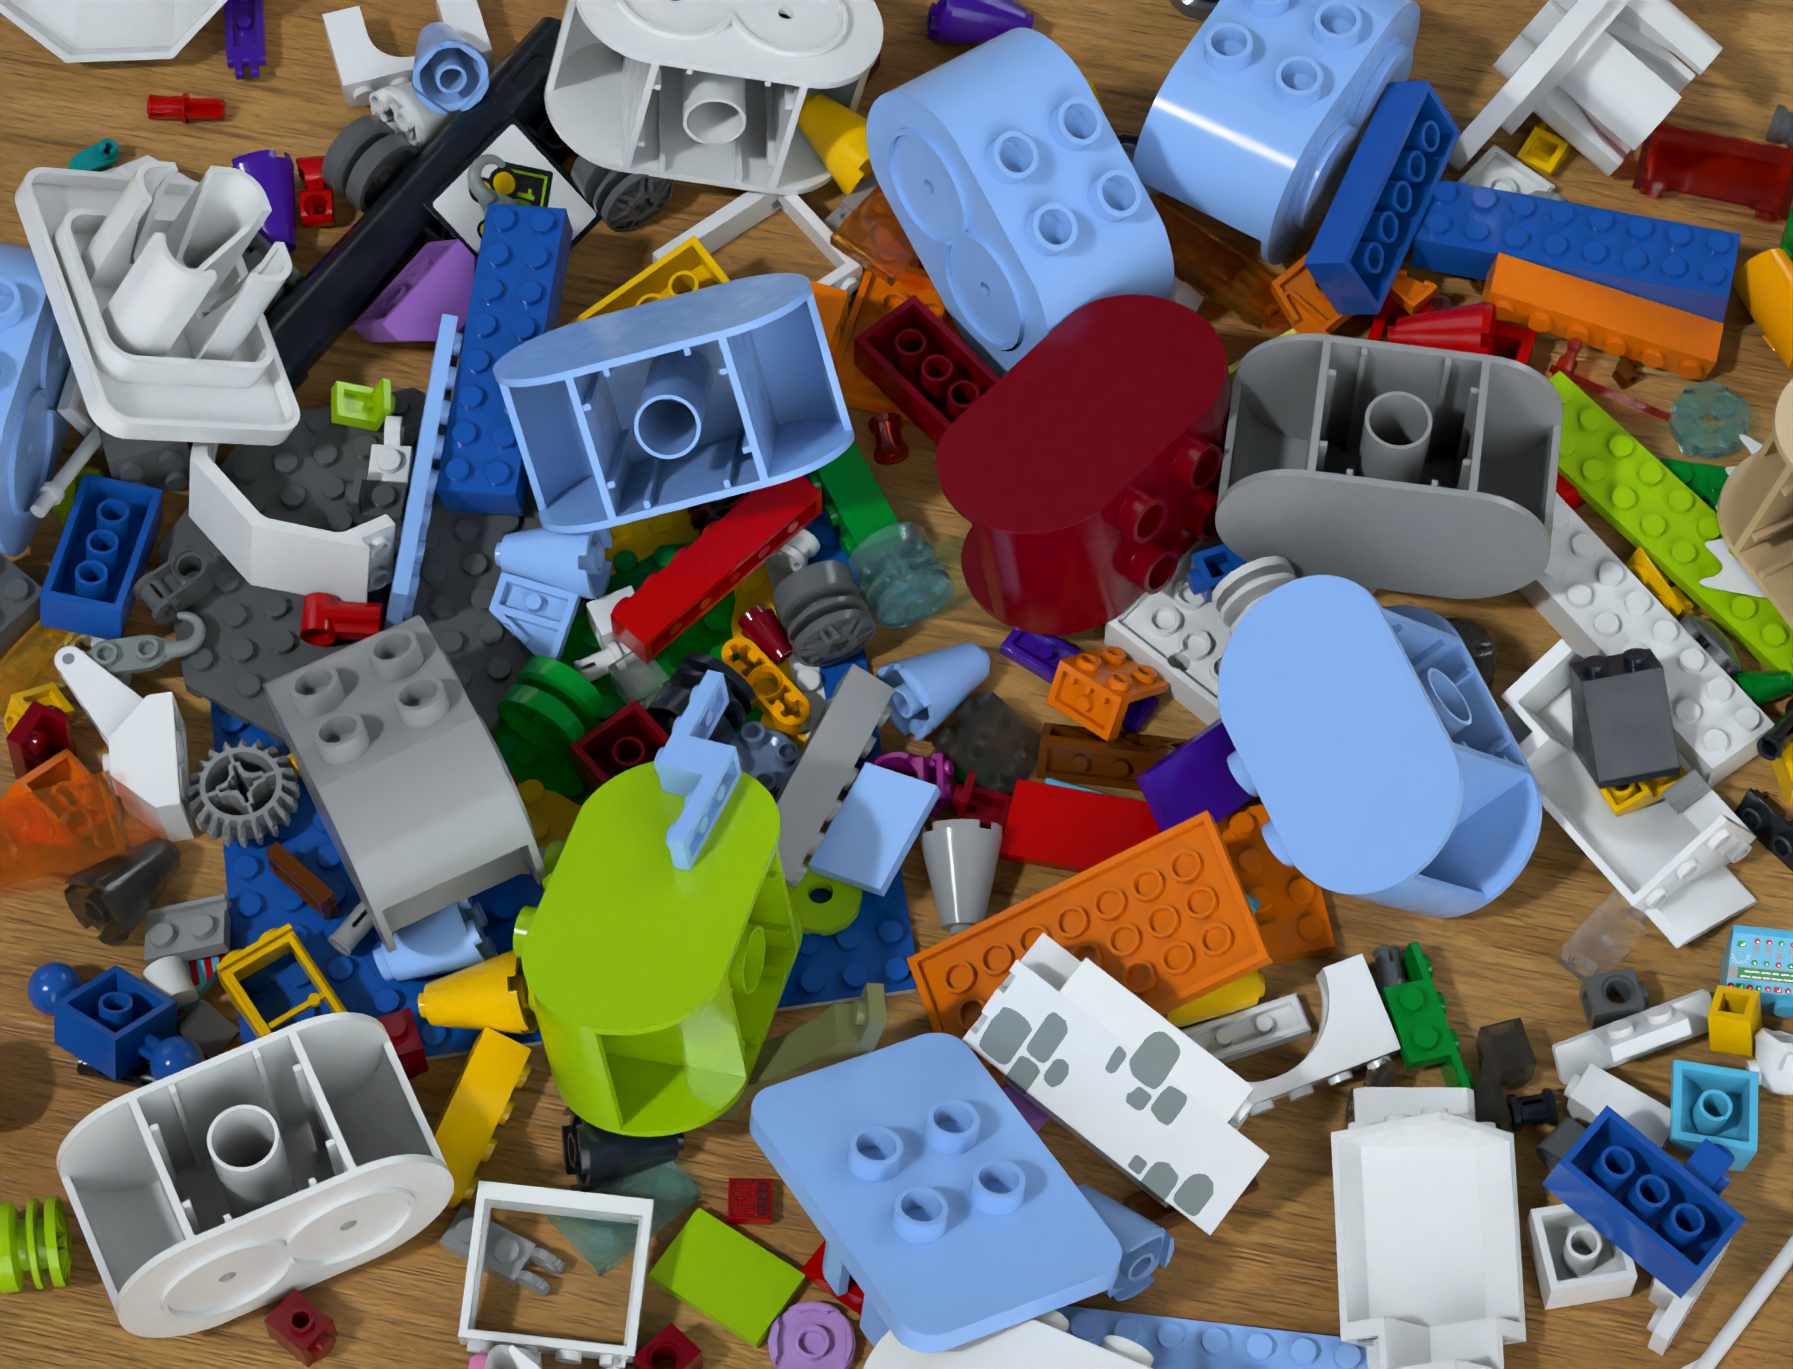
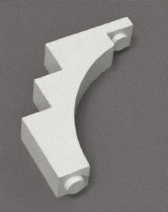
(1586, 1100)

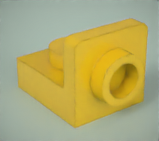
(45, 694)

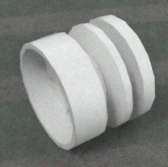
(1247, 585)

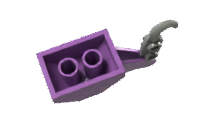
(432, 282)

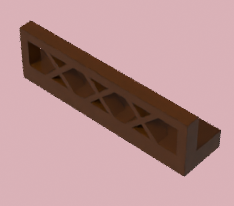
(1085, 758)

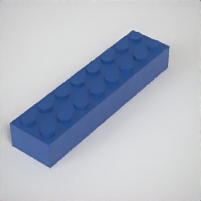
(1624, 251)
(510, 303)

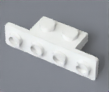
(1634, 1035)

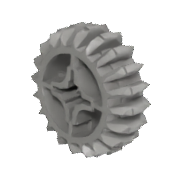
(270, 777)

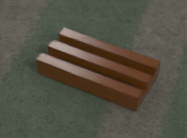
(302, 881)

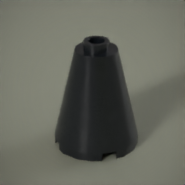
(606, 1157)

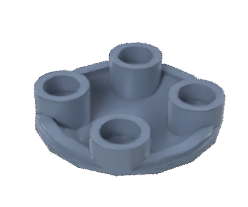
(765, 754)

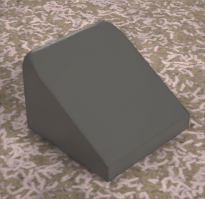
(208, 1029)

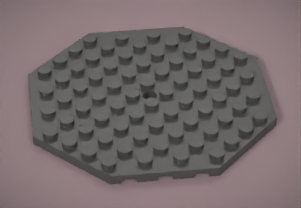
(304, 482)

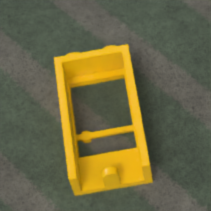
(269, 948)

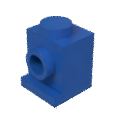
(1209, 568)
(1710, 1165)

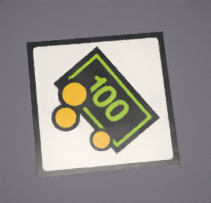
(528, 178)

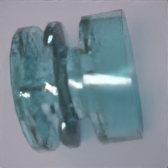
(901, 575)

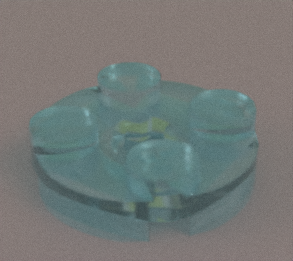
(1704, 440)

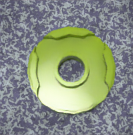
(832, 915)

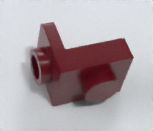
(981, 803)
(406, 1041)

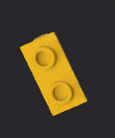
(1657, 583)

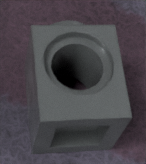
(1600, 1009)

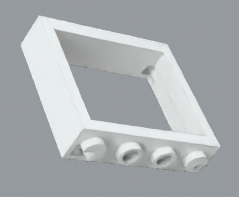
(753, 208)
(561, 1203)

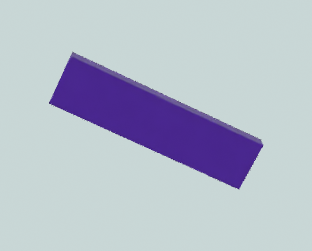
(1042, 655)

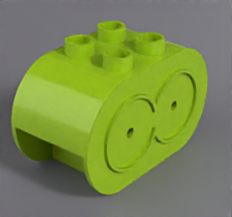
(653, 973)

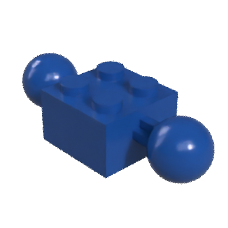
(113, 1021)

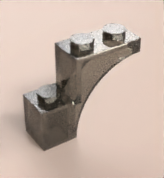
(1503, 1062)

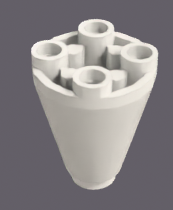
(407, 115)

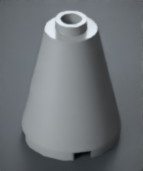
(961, 869)

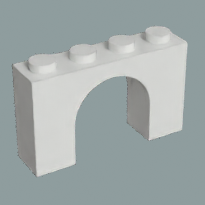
(367, 69)

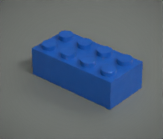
(101, 557)
(1644, 1201)

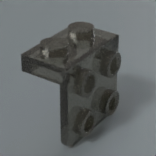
(990, 742)

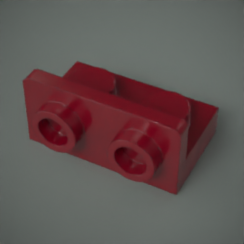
(38, 736)

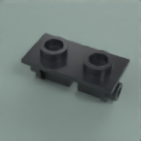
(1768, 824)

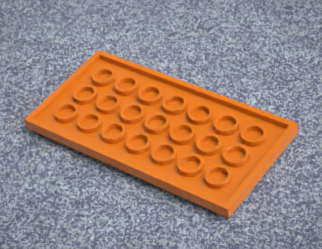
(1154, 918)

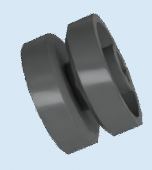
(366, 160)

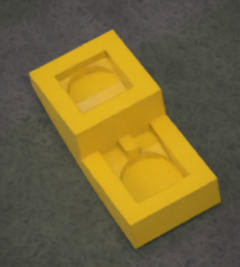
(1544, 149)

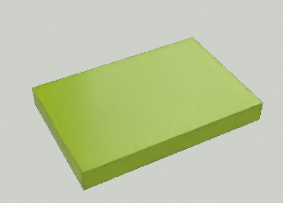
(727, 1277)

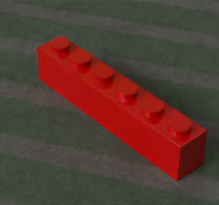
(713, 565)

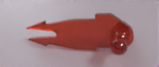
(1567, 365)

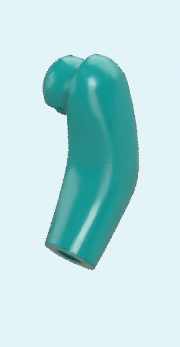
(96, 157)

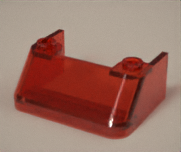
(1717, 169)

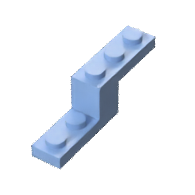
(697, 769)

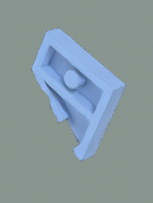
(535, 613)

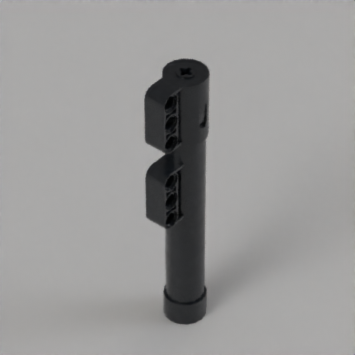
(399, 222)

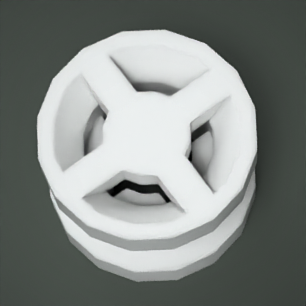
(796, 552)

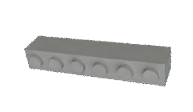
(828, 765)

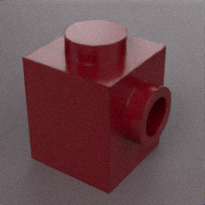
(301, 1328)

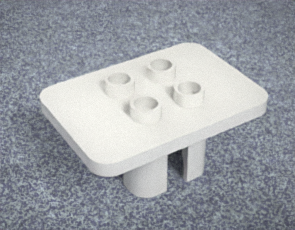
(1594, 73)
(161, 301)

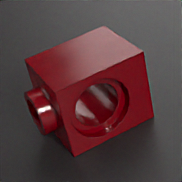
(672, 1345)

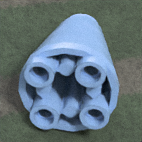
(438, 944)

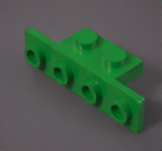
(1421, 1023)

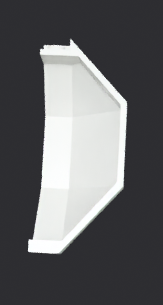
(111, 27)

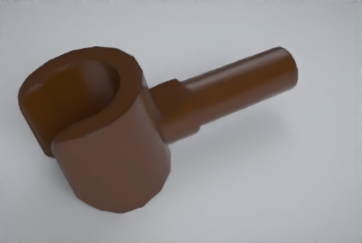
(1626, 372)

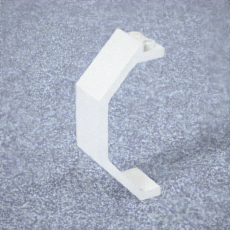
(286, 553)

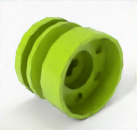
(34, 1245)

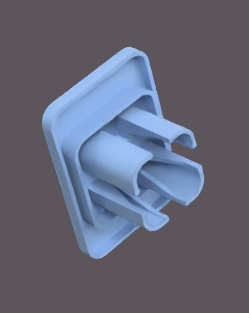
(932, 1194)

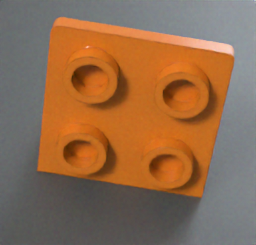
(1099, 686)

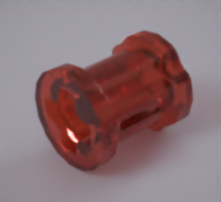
(888, 438)

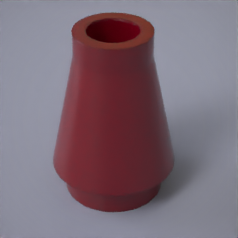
(766, 632)

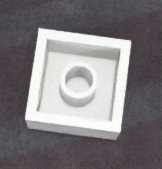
(1575, 1259)

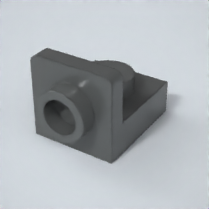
(375, 498)

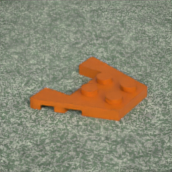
(1312, 312)

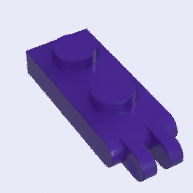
(245, 36)

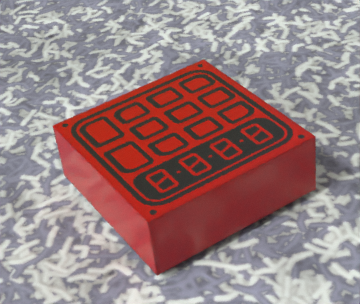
(749, 1201)

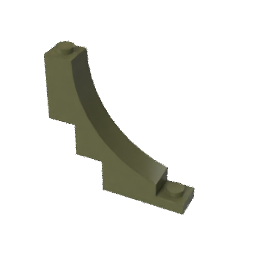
(828, 1039)

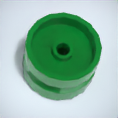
(550, 705)

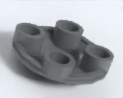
(1713, 642)

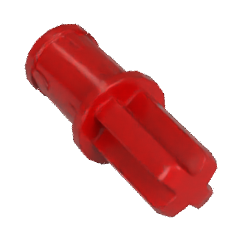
(185, 108)

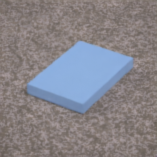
(874, 829)

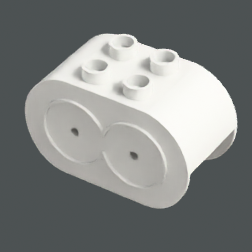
(707, 85)
(253, 1175)

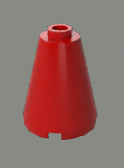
(1457, 329)

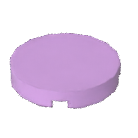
(812, 1338)

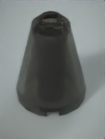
(122, 888)

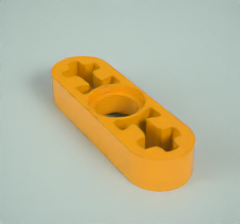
(769, 703)

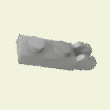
(505, 1255)

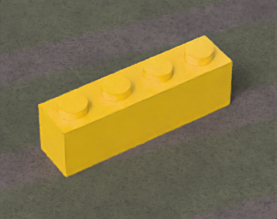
(478, 1105)

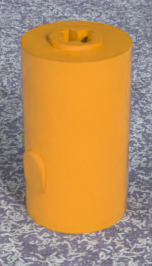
(1767, 293)

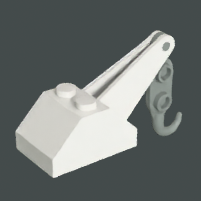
(143, 735)

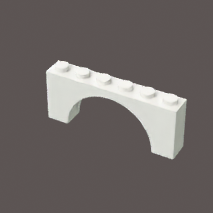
(1350, 1036)

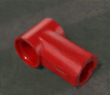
(330, 619)

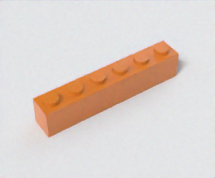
(1603, 317)

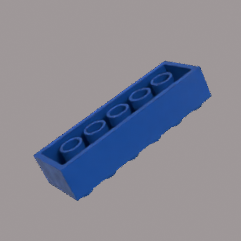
(1382, 198)

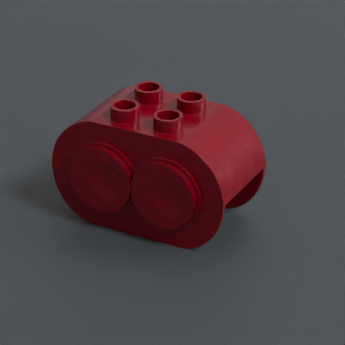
(1090, 464)

